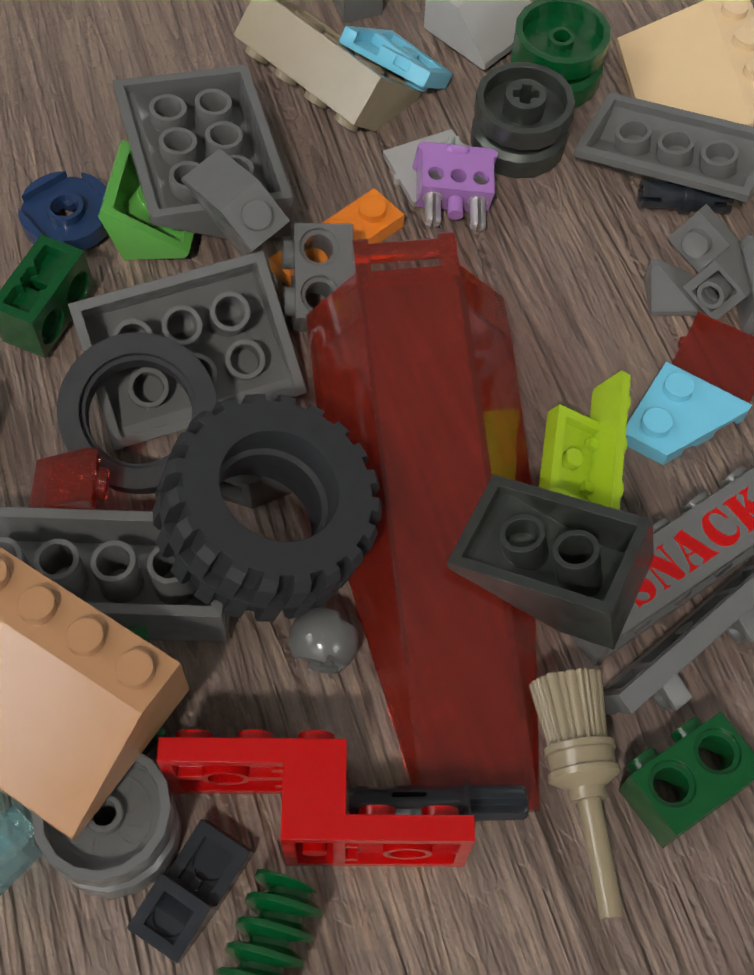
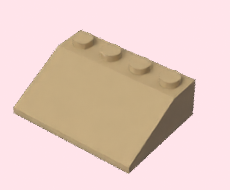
(695, 60)

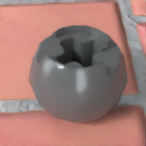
(323, 640)

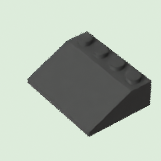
(182, 121)
(216, 312)

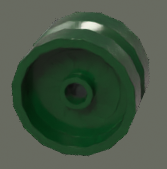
(566, 38)

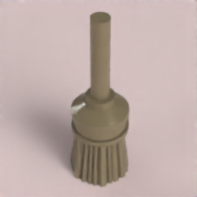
(582, 763)

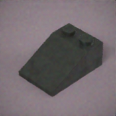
(556, 557)

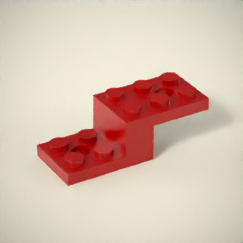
(313, 789)

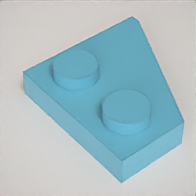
(398, 56)
(680, 414)

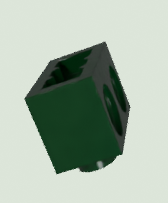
(38, 295)
(697, 786)

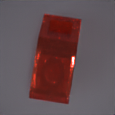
(70, 481)

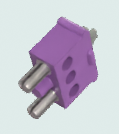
(454, 180)

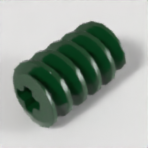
(274, 928)

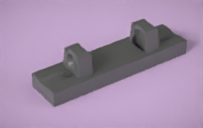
(657, 670)

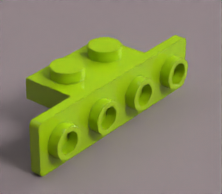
(587, 454)

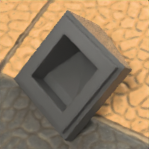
(666, 291)

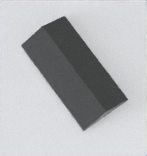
(672, 146)

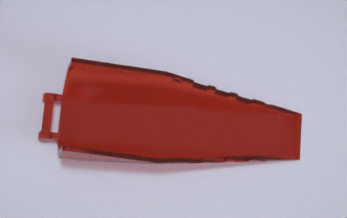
(433, 397)

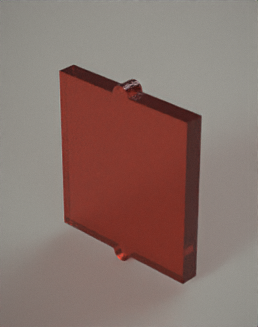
(718, 356)

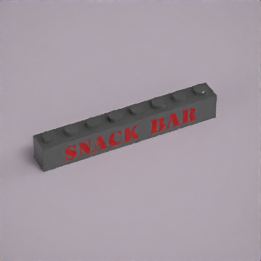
(690, 556)

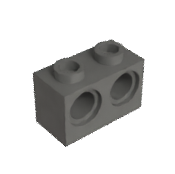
(314, 277)

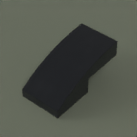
(190, 891)

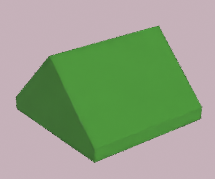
(127, 218)

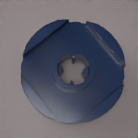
(55, 192)

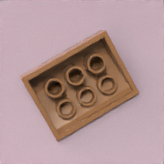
(73, 698)

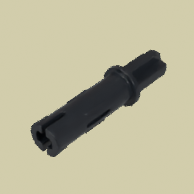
(482, 801)

